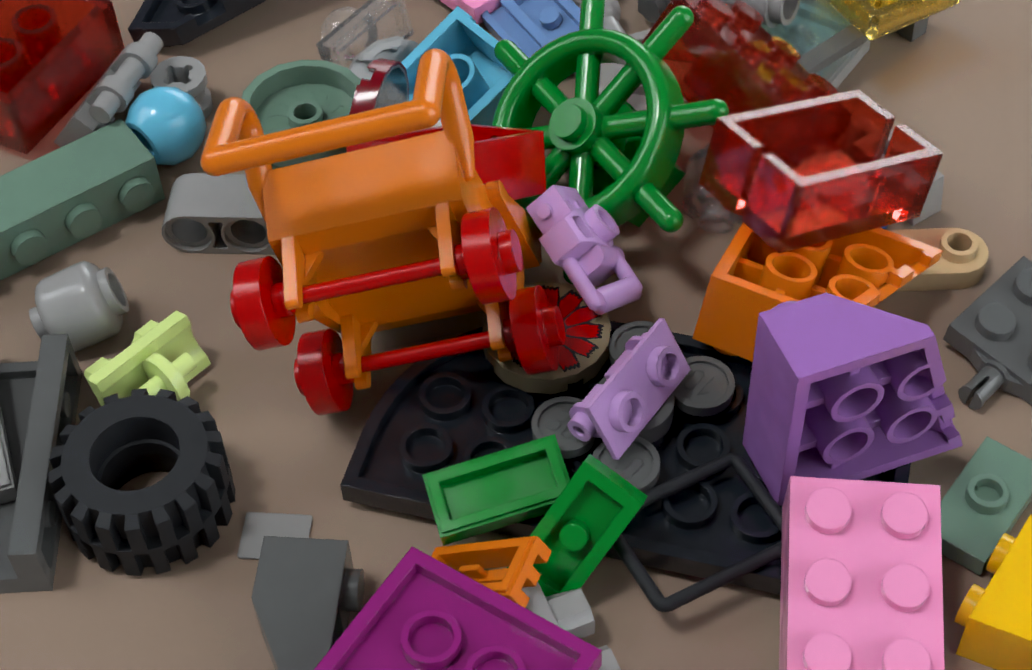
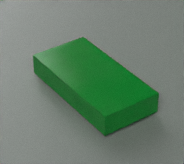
(496, 489)

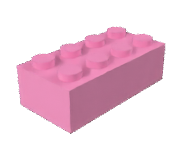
(861, 576)

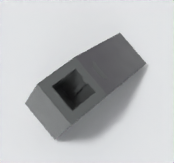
(304, 597)

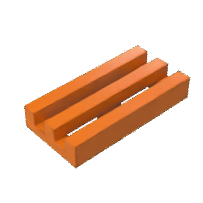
(515, 553)

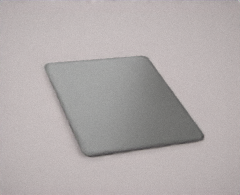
(270, 524)

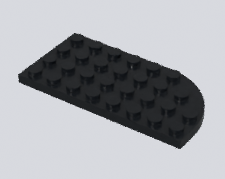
(461, 411)

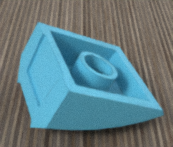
(474, 57)

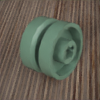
(301, 95)

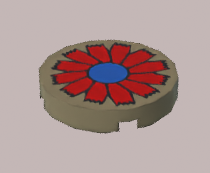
(580, 357)

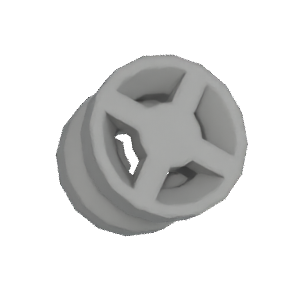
(186, 75)

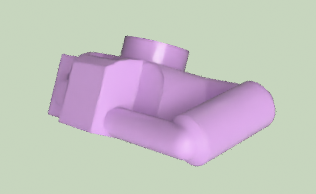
(583, 246)

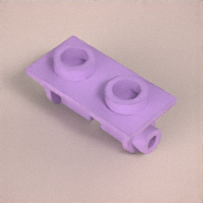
(633, 390)

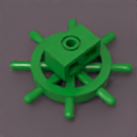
(605, 142)

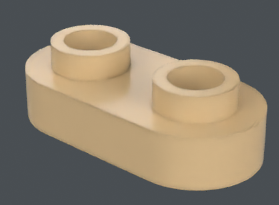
(959, 265)

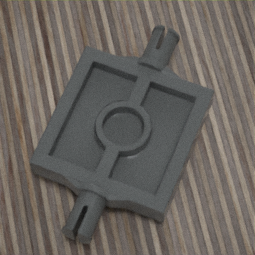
(998, 337)

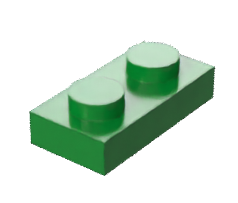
(584, 525)

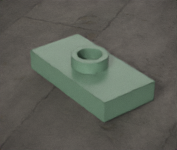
(984, 504)

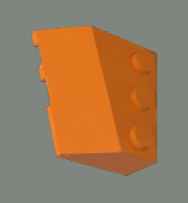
(758, 278)

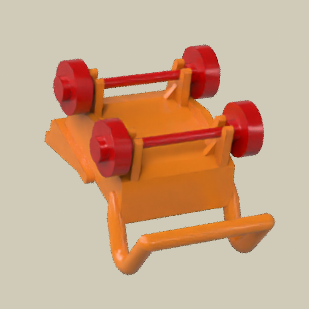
(381, 240)

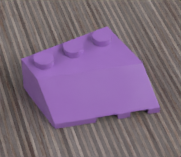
(843, 393)

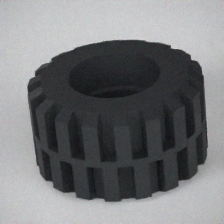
(149, 523)

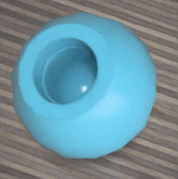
(167, 124)

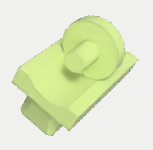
(158, 358)

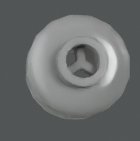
(80, 303)

